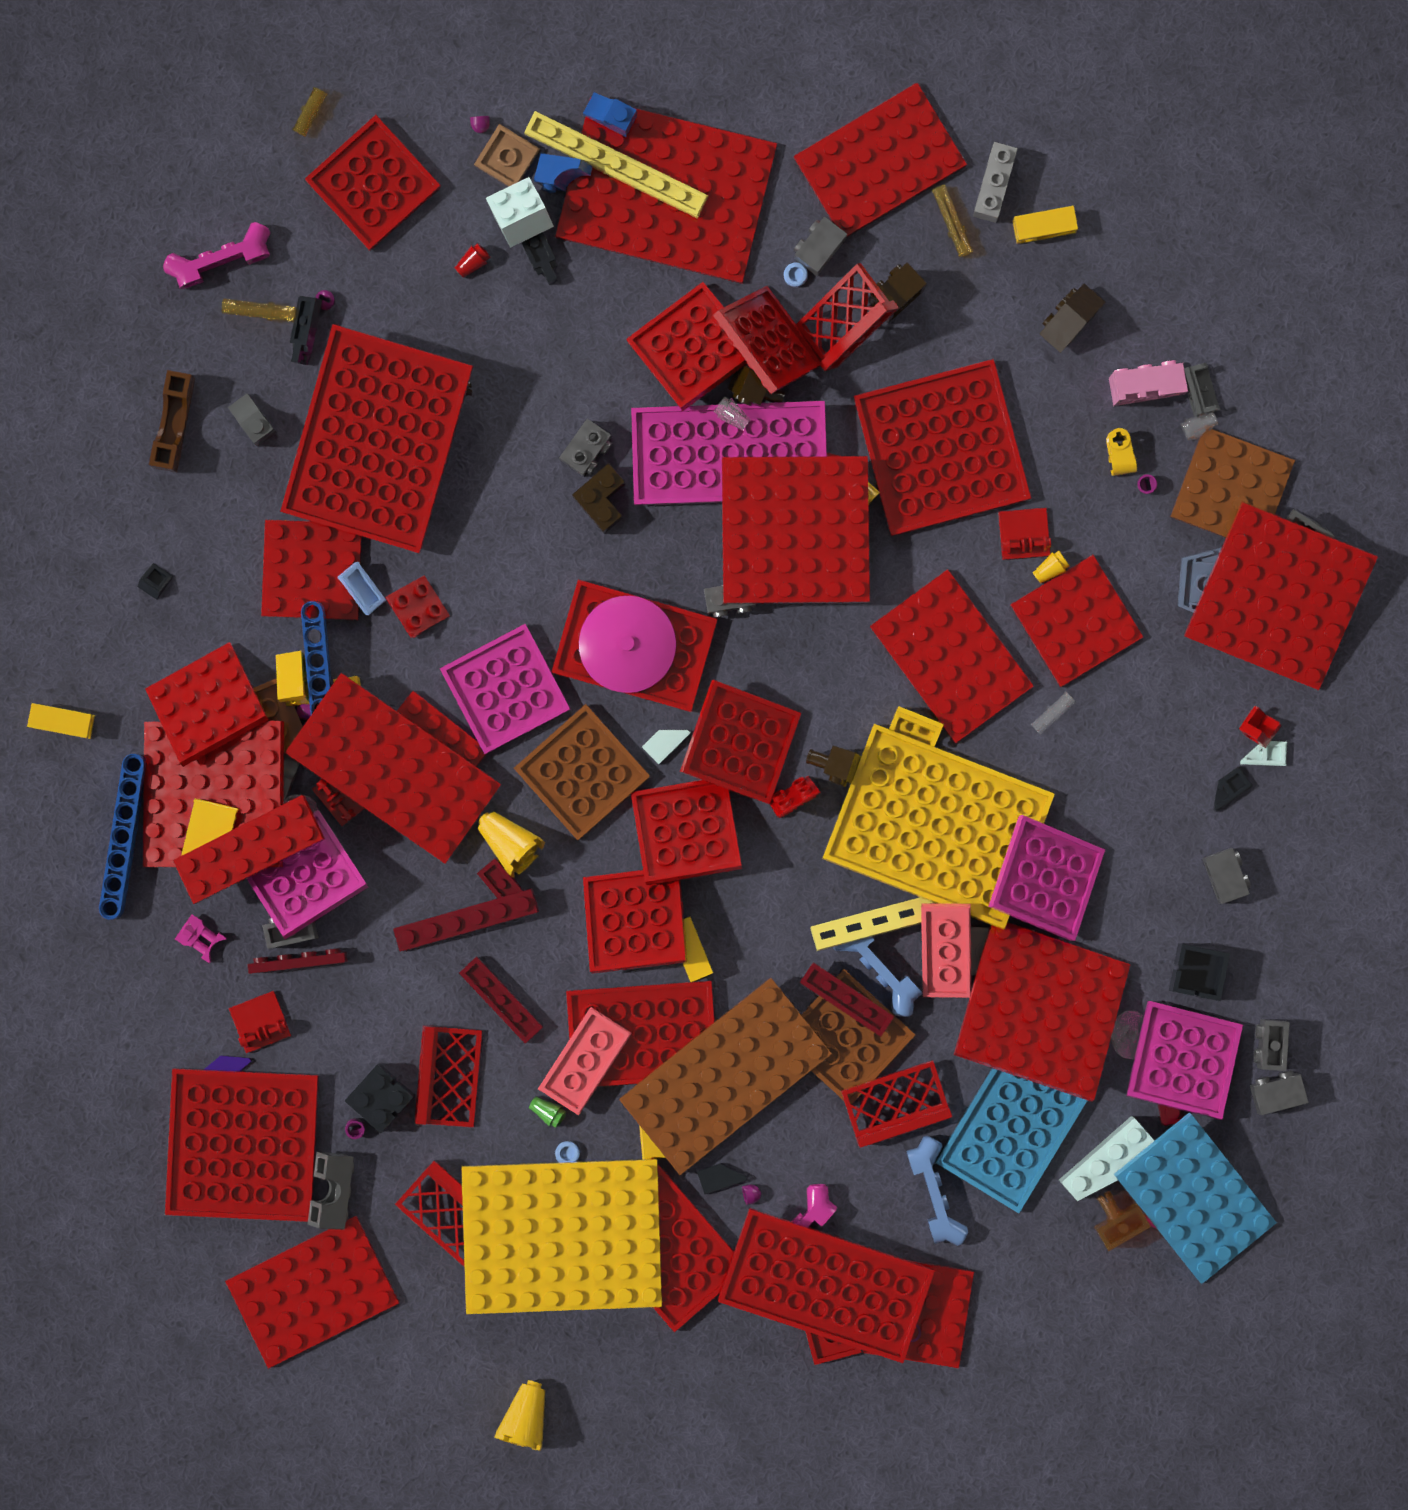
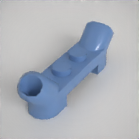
(904, 991)
(941, 1226)

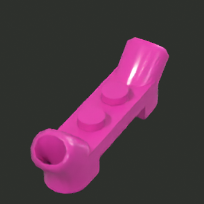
(189, 272)
(818, 1206)

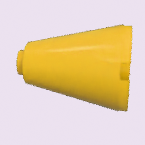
(509, 842)
(524, 1418)

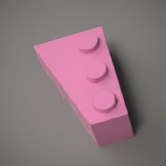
(1147, 383)

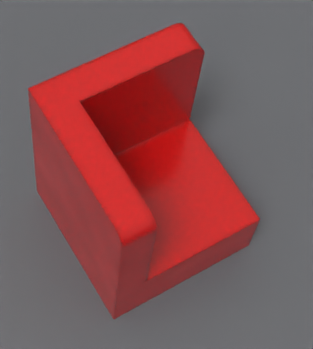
(1259, 727)

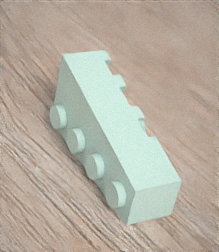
(1099, 1166)

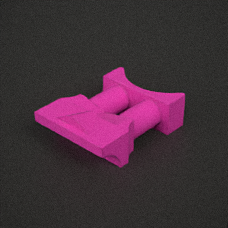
(191, 932)

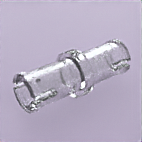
(1053, 713)

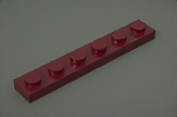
(466, 920)

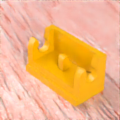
(292, 678)
(916, 726)

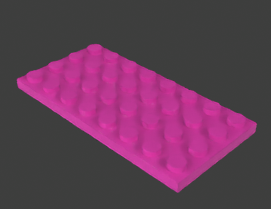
(682, 452)

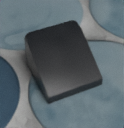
(154, 581)

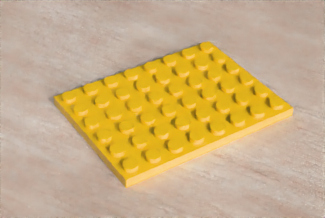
(931, 822)
(561, 1236)

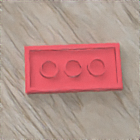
(946, 950)
(584, 1061)

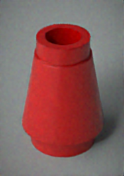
(472, 260)

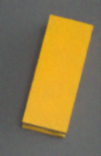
(1045, 224)
(61, 721)
(697, 962)

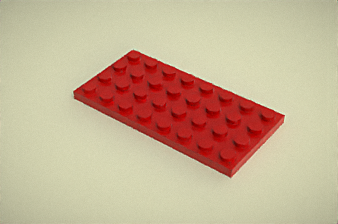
(393, 768)
(826, 1285)

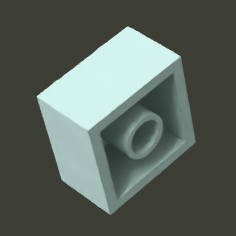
(519, 212)

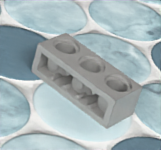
(995, 182)

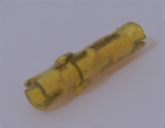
(963, 246)
(252, 309)

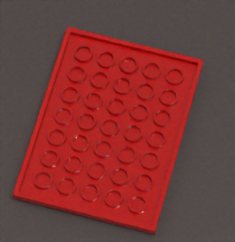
(632, 223)
(376, 438)

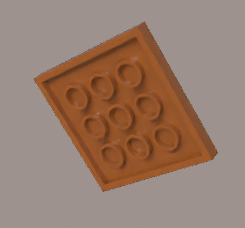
(1223, 476)
(581, 772)
(856, 1050)

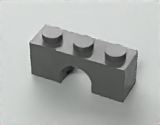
(332, 1210)

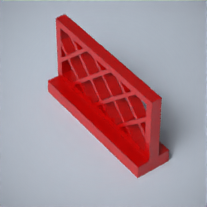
(854, 336)
(427, 1071)
(904, 1123)
(451, 1187)

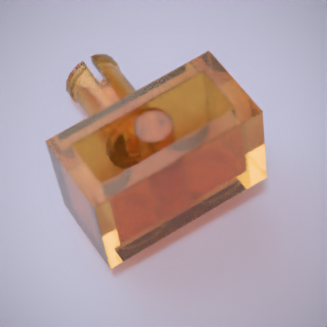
(1120, 1223)

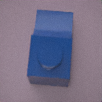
(611, 113)
(558, 171)

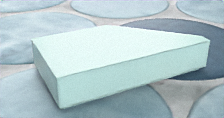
(663, 743)
(1272, 755)

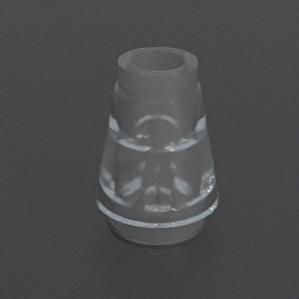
(731, 413)
(1198, 425)

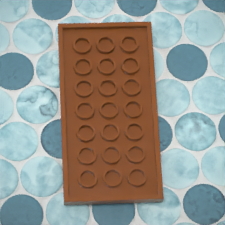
(725, 1076)

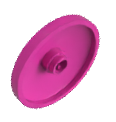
(627, 644)

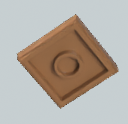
(507, 156)

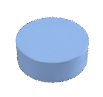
(795, 274)
(567, 1152)

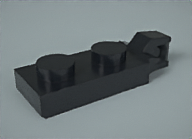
(541, 256)
(304, 328)

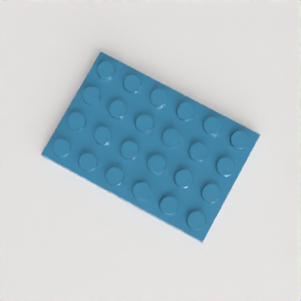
(1009, 1136)
(1195, 1198)

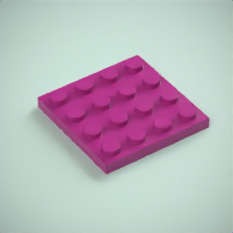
(505, 689)
(1046, 878)
(308, 883)
(1184, 1060)

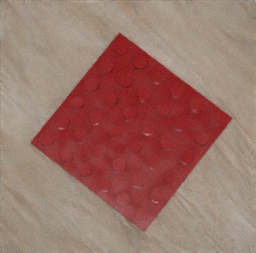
(942, 447)
(795, 529)
(1280, 595)
(238, 774)
(1042, 1010)
(241, 1144)

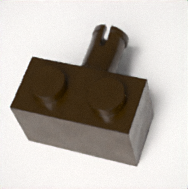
(749, 389)
(838, 765)

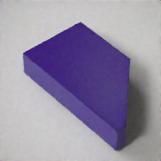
(229, 1063)

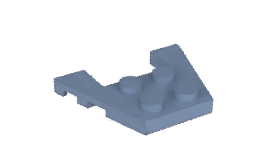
(1194, 576)

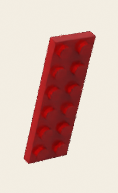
(248, 849)

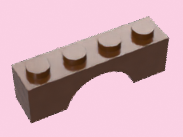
(176, 406)

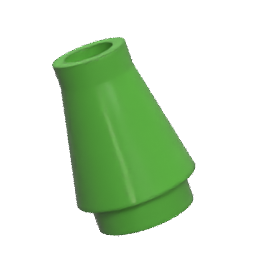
(549, 1112)

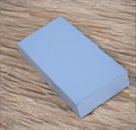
(361, 588)

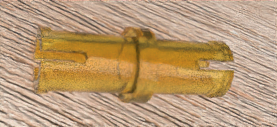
(309, 111)

